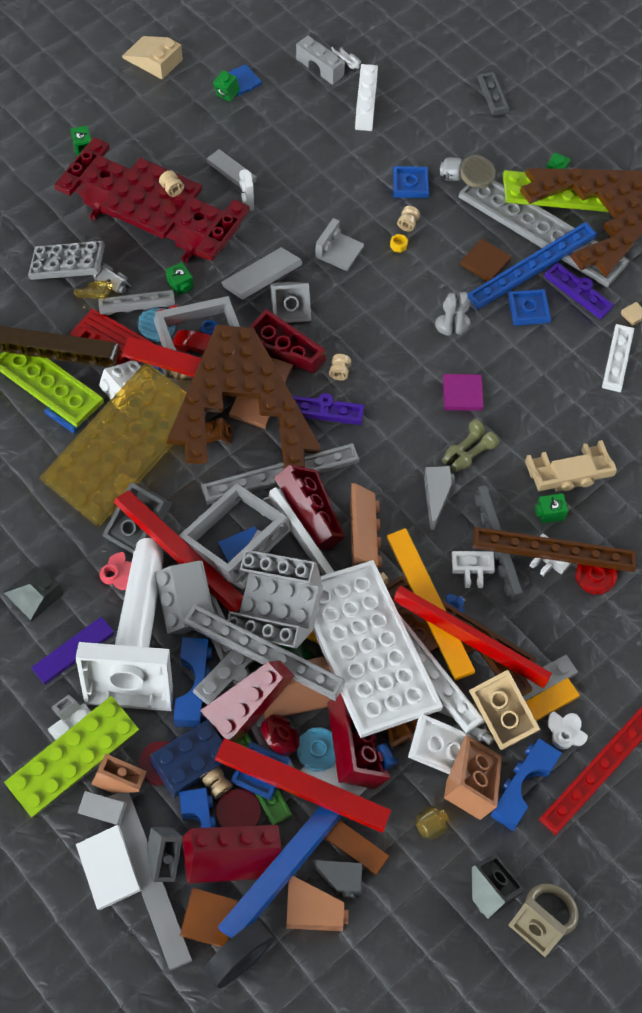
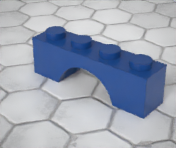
(195, 657)
(539, 762)

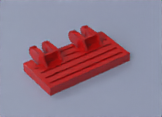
(104, 328)

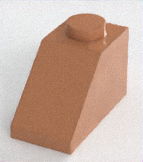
(118, 776)

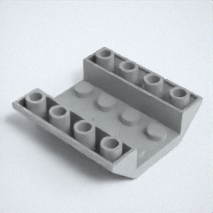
(279, 598)

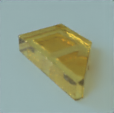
(96, 290)

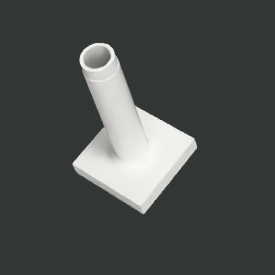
(130, 669)

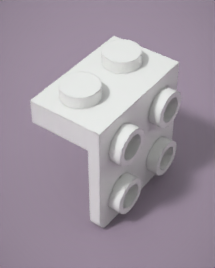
(117, 376)

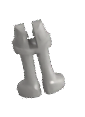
(451, 306)

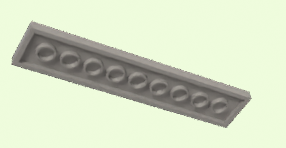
(531, 223)

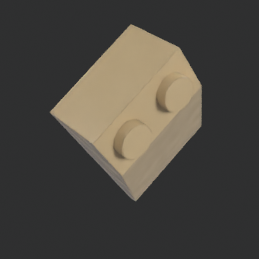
(155, 55)
(504, 710)

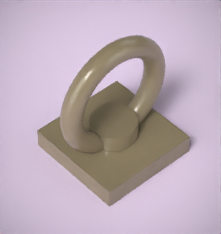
(539, 926)

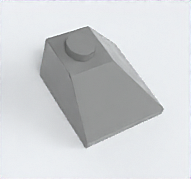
(291, 301)

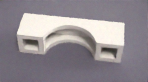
(366, 97)

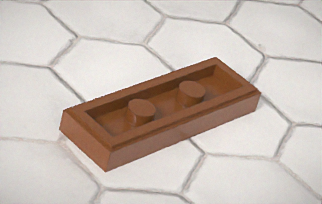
(357, 847)

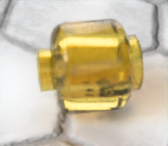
(432, 822)

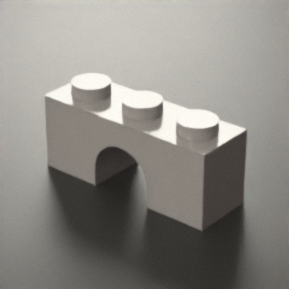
(310, 52)

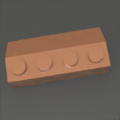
(364, 526)
(299, 698)

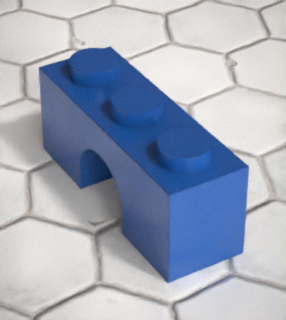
(196, 806)

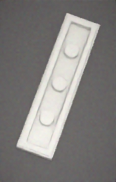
(618, 358)

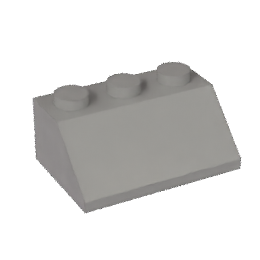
(179, 590)

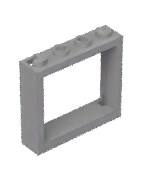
(190, 312)
(262, 543)

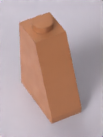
(313, 909)

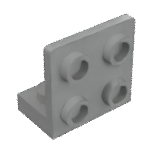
(336, 247)

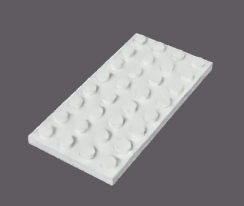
(371, 651)

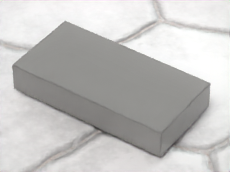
(102, 808)

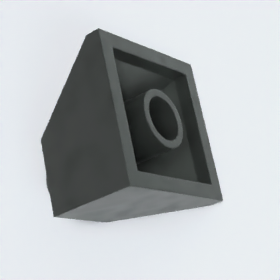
(34, 592)
(493, 886)

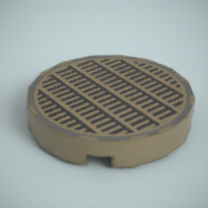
(477, 171)

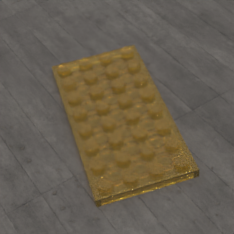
(117, 445)

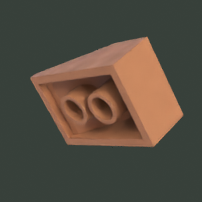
(474, 778)

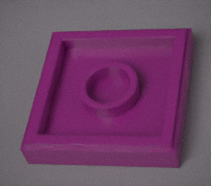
(462, 392)

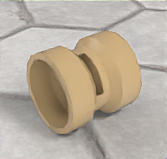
(171, 183)
(408, 219)
(339, 370)
(217, 783)

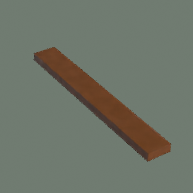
(554, 549)

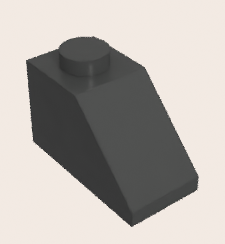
(164, 853)
(341, 877)

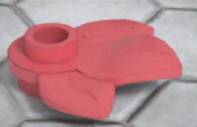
(120, 569)

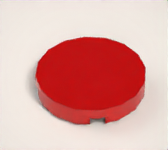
(595, 579)

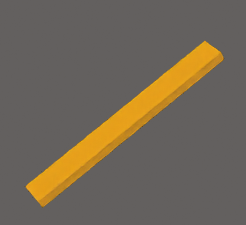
(421, 585)

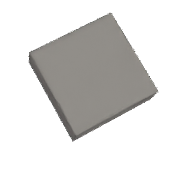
(66, 707)

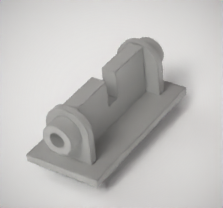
(118, 280)

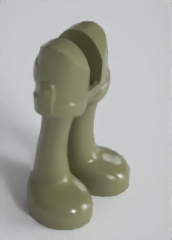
(464, 460)

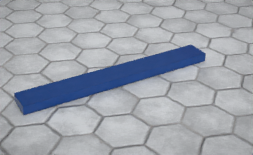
(531, 265)
(279, 871)

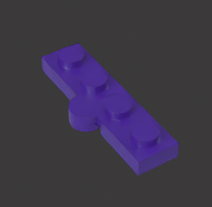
(579, 290)
(325, 409)

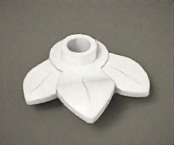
(351, 60)
(566, 728)

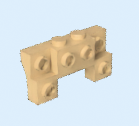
(572, 471)

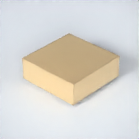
(632, 313)

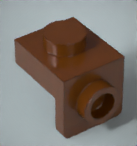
(218, 430)

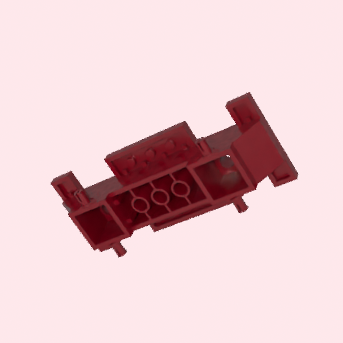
(142, 201)

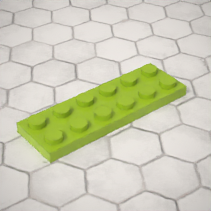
(568, 199)
(51, 386)
(71, 756)

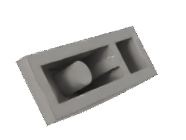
(437, 486)

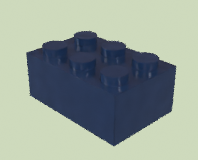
(187, 758)

